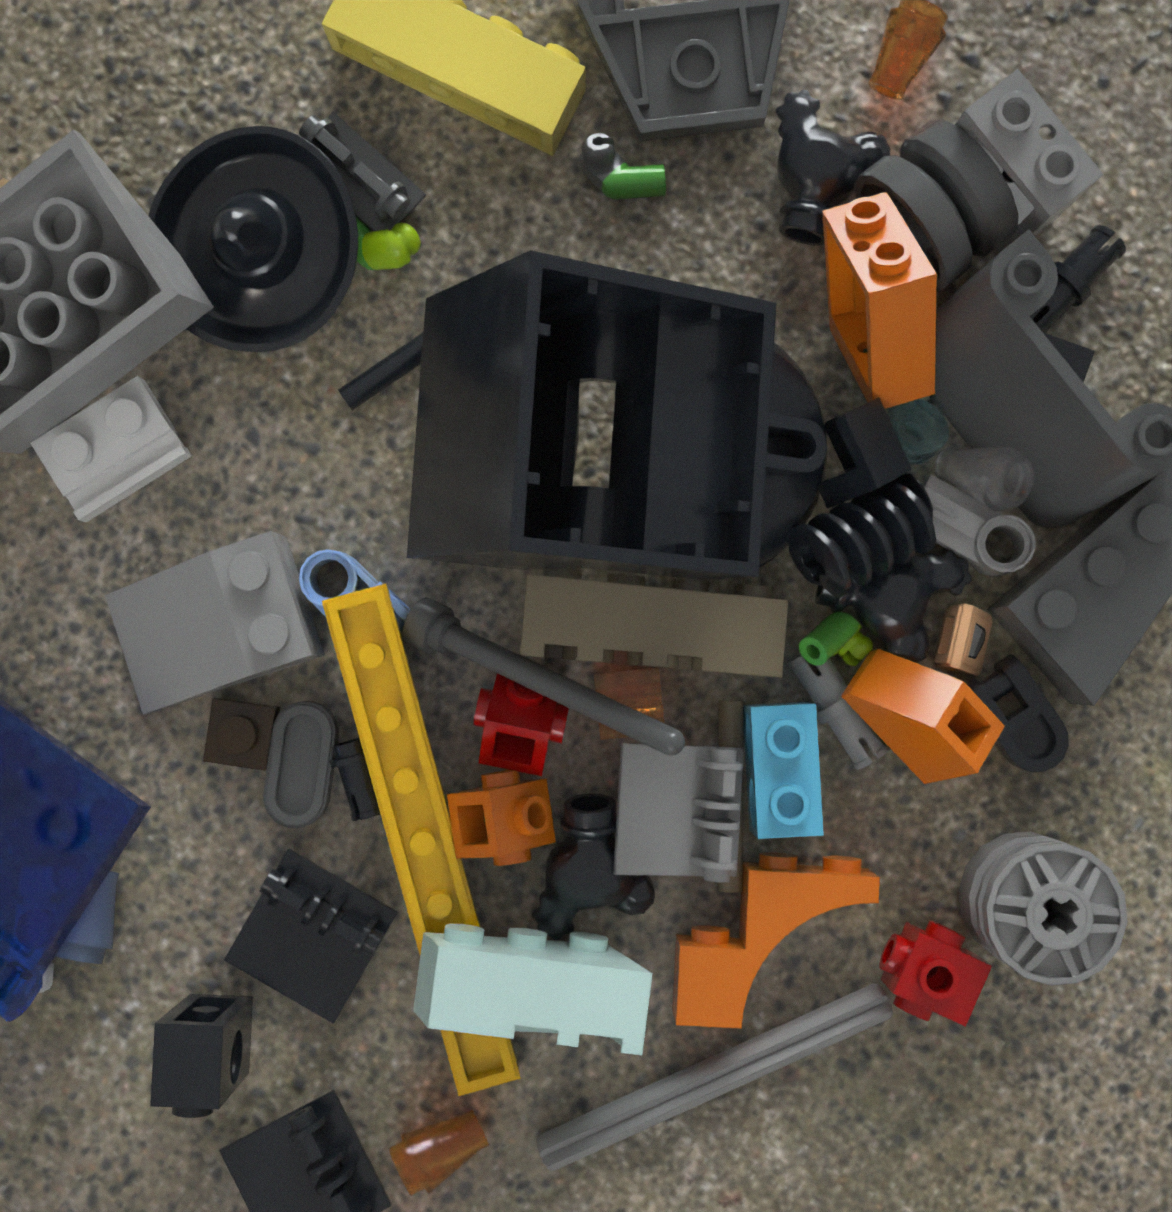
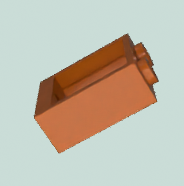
(881, 300)

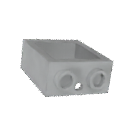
(1041, 172)

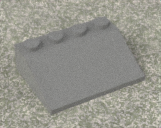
(80, 289)

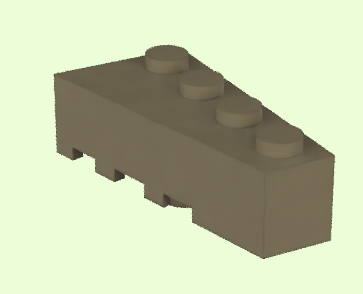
(654, 625)

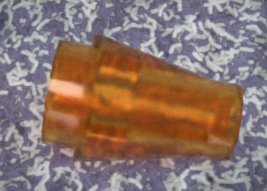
(907, 44)
(437, 1151)

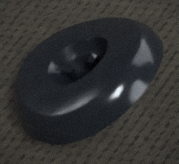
(262, 234)

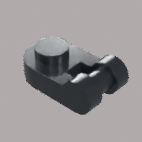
(1034, 732)

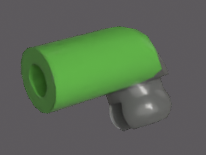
(614, 176)

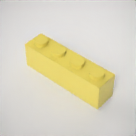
(464, 63)

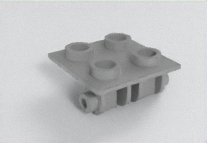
(679, 812)

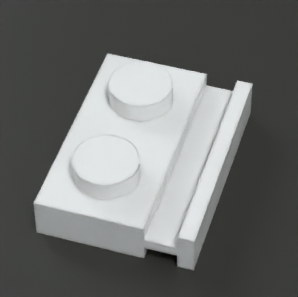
(111, 449)

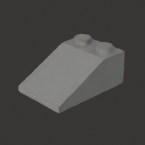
(214, 622)

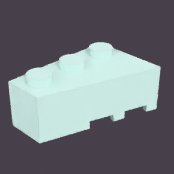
(531, 986)

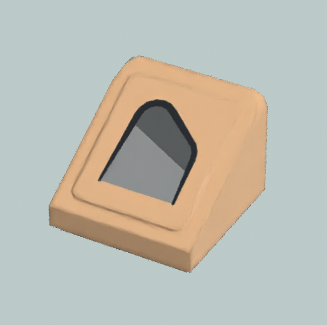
(963, 639)

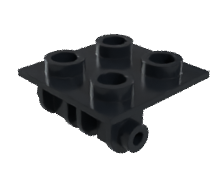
(310, 935)
(306, 1163)

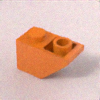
(923, 716)

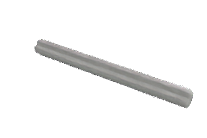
(714, 1076)

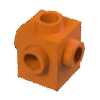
(514, 813)

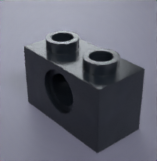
(201, 1053)

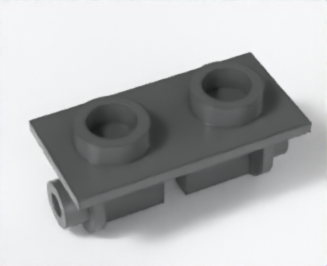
(376, 187)

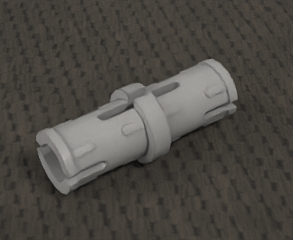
(826, 692)

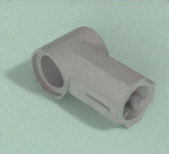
(964, 525)

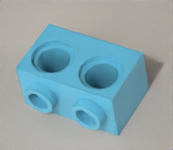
(783, 770)

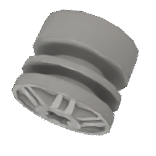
(1005, 912)

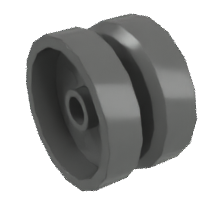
(946, 196)

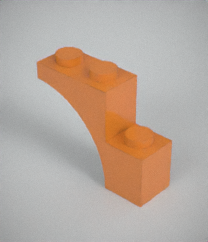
(777, 897)

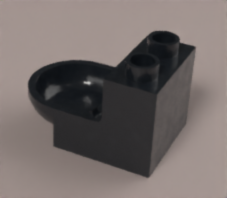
(707, 435)

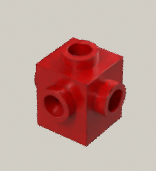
(520, 712)
(933, 972)

